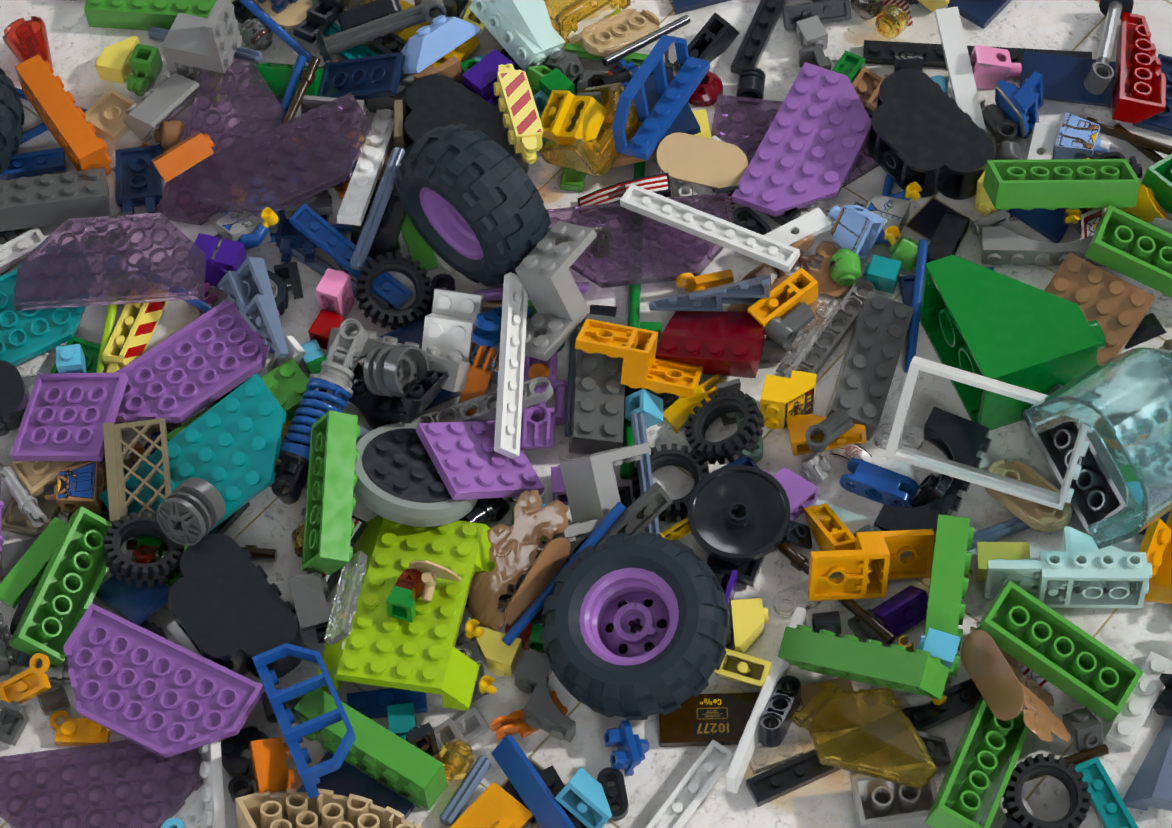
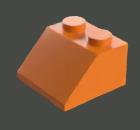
(270, 765)

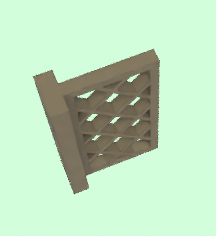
(115, 466)

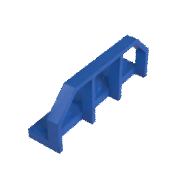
(668, 106)
(285, 718)

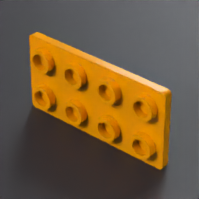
(1158, 549)
(494, 810)

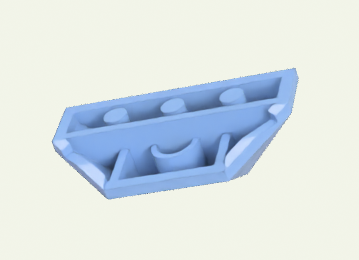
(435, 42)

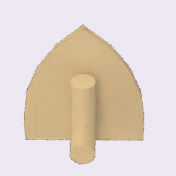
(430, 573)

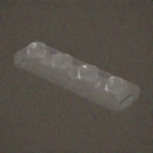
(804, 341)
(346, 598)

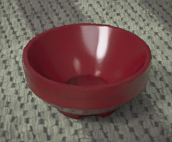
(707, 94)

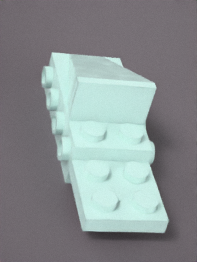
(520, 28)
(1079, 569)

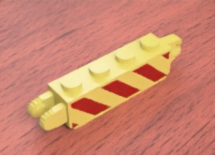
(519, 111)
(132, 334)

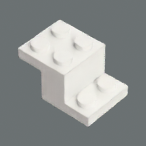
(452, 322)

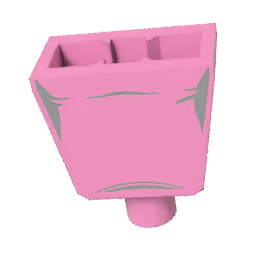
(992, 65)

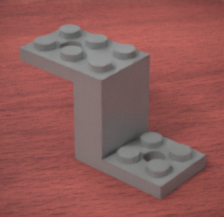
(202, 41)
(553, 288)
(593, 487)

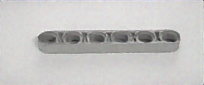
(833, 334)
(482, 404)

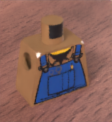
(78, 487)

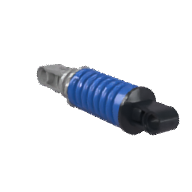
(324, 393)

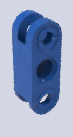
(489, 327)
(879, 484)

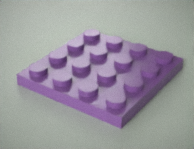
(68, 416)
(470, 465)

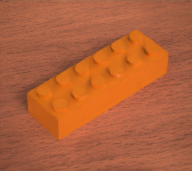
(61, 115)

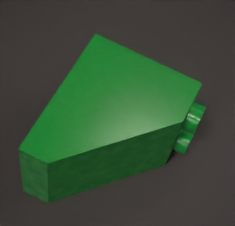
(1003, 333)

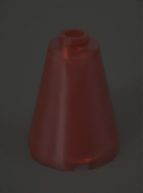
(28, 39)

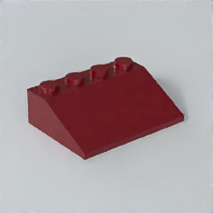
(715, 340)

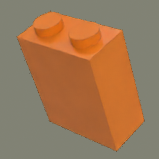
(183, 155)

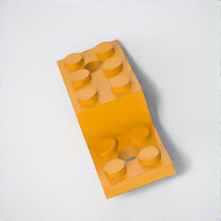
(638, 352)
(870, 564)

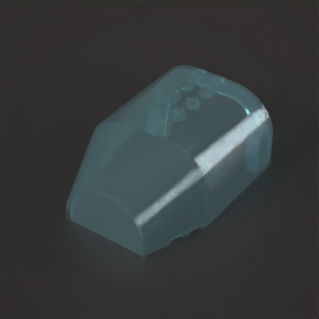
(1131, 412)

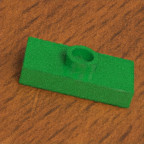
(849, 65)

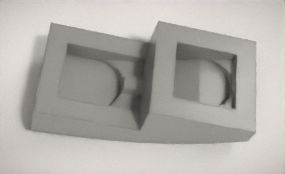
(464, 728)

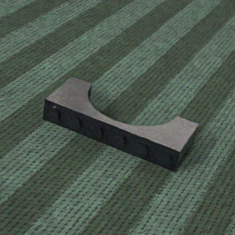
(960, 442)

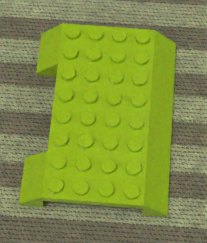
(419, 652)

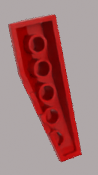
(1138, 80)

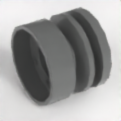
(393, 369)
(190, 511)

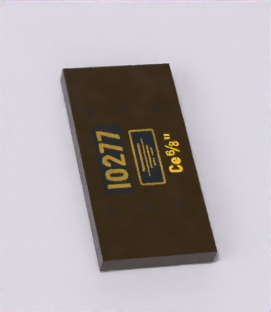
(706, 719)

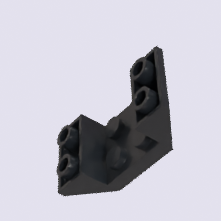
(389, 228)
(396, 408)

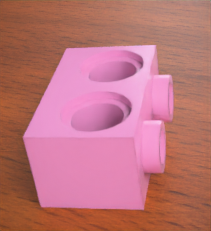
(335, 292)

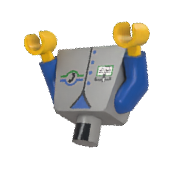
(895, 210)
(246, 227)

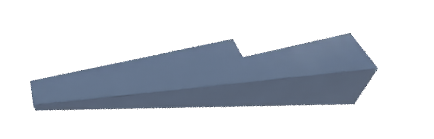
(253, 295)
(712, 298)
(1154, 778)

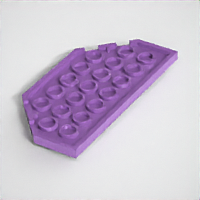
(807, 145)
(192, 367)
(153, 686)

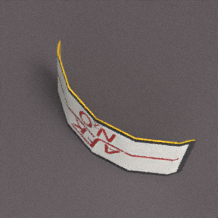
(852, 451)

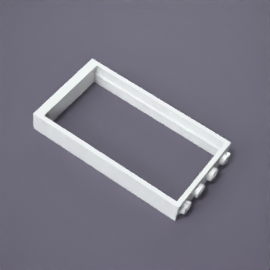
(969, 473)

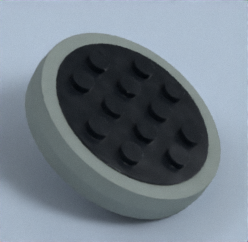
(401, 480)

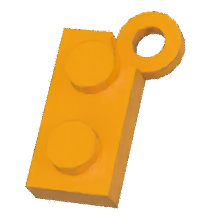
(704, 281)
(27, 683)
(77, 731)

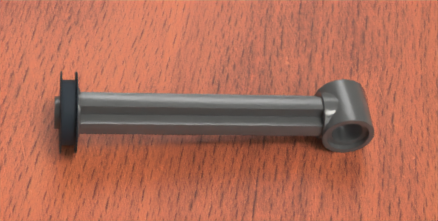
(379, 27)

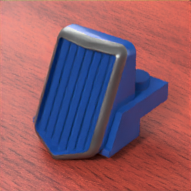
(1021, 104)

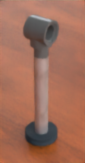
(1101, 71)

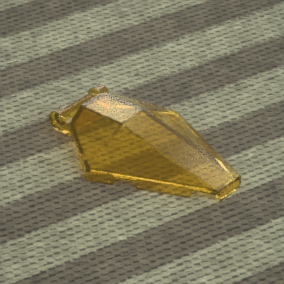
(866, 735)

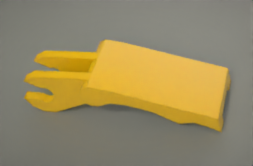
(677, 413)

